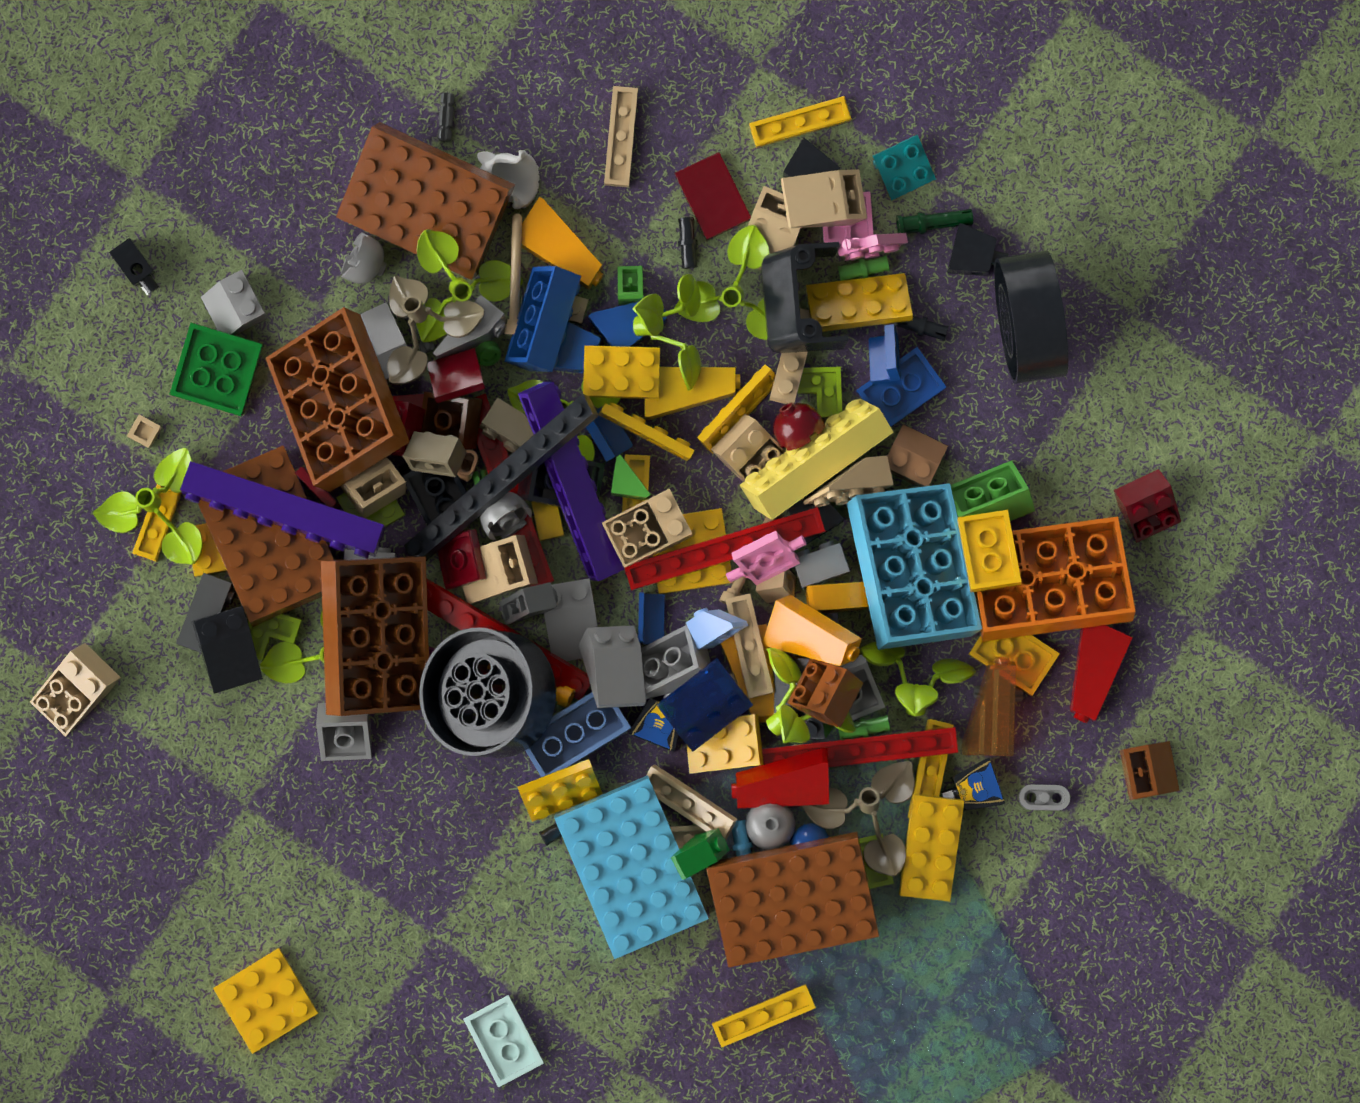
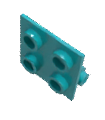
(904, 167)

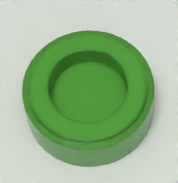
(488, 353)

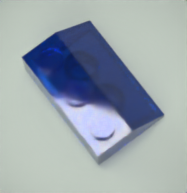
(704, 704)

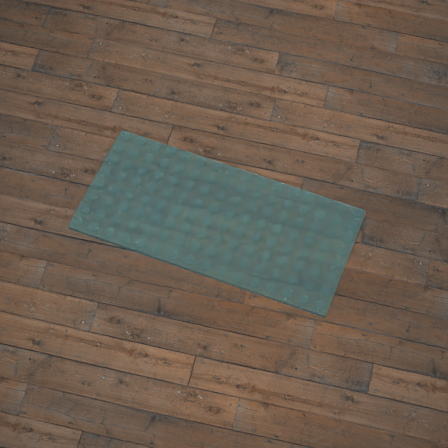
(934, 999)

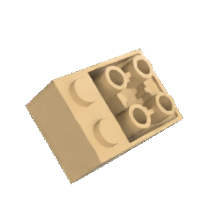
(824, 199)
(772, 222)
(746, 447)
(863, 477)
(375, 487)
(647, 528)
(506, 569)
(75, 688)

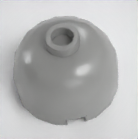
(364, 260)
(505, 516)
(770, 826)

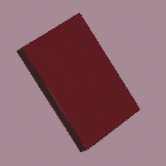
(712, 196)

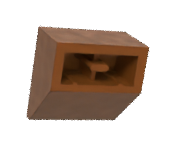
(825, 692)
(1149, 770)

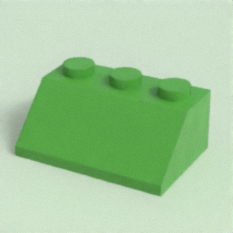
(993, 491)

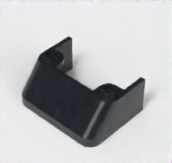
(781, 301)

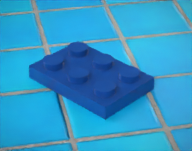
(902, 397)

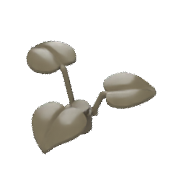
(408, 300)
(895, 784)

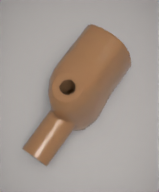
(468, 465)

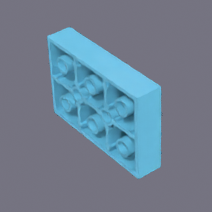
(913, 566)
(627, 869)

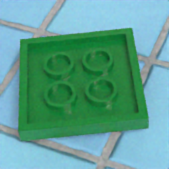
(216, 369)

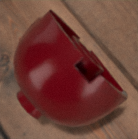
(796, 425)

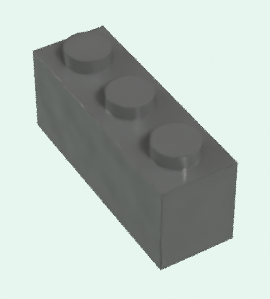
(210, 598)

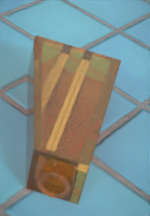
(993, 715)

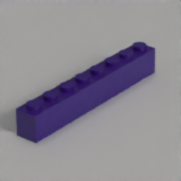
(573, 486)
(282, 509)

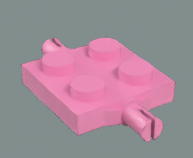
(858, 230)
(872, 245)
(765, 558)

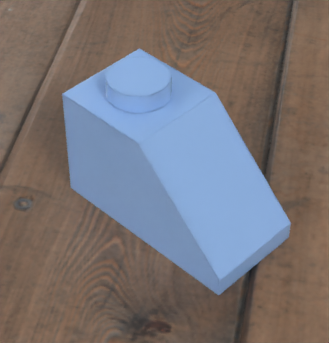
(713, 627)

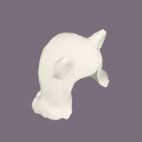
(516, 169)

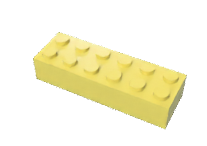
(804, 469)

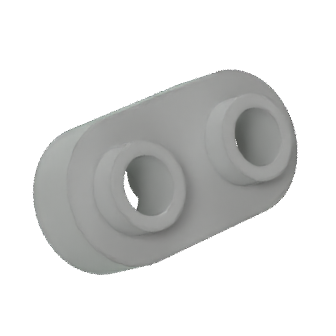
(1044, 797)

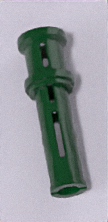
(922, 222)

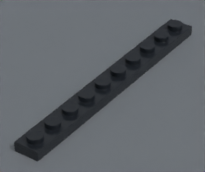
(503, 478)

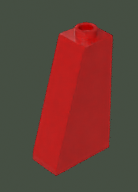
(1097, 664)
(785, 782)

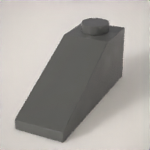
(528, 603)

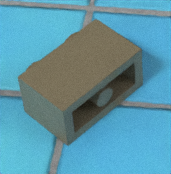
(506, 425)
(434, 453)

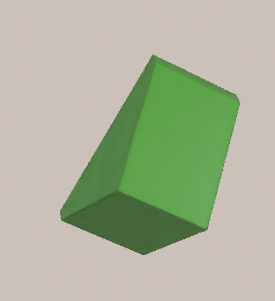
(630, 284)
(627, 483)

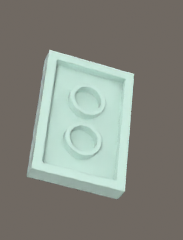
(503, 1041)

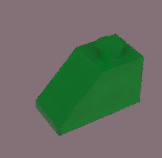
(700, 853)

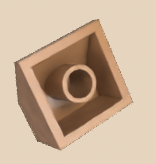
(915, 456)

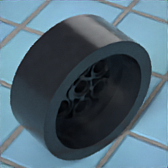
(1031, 317)
(522, 707)

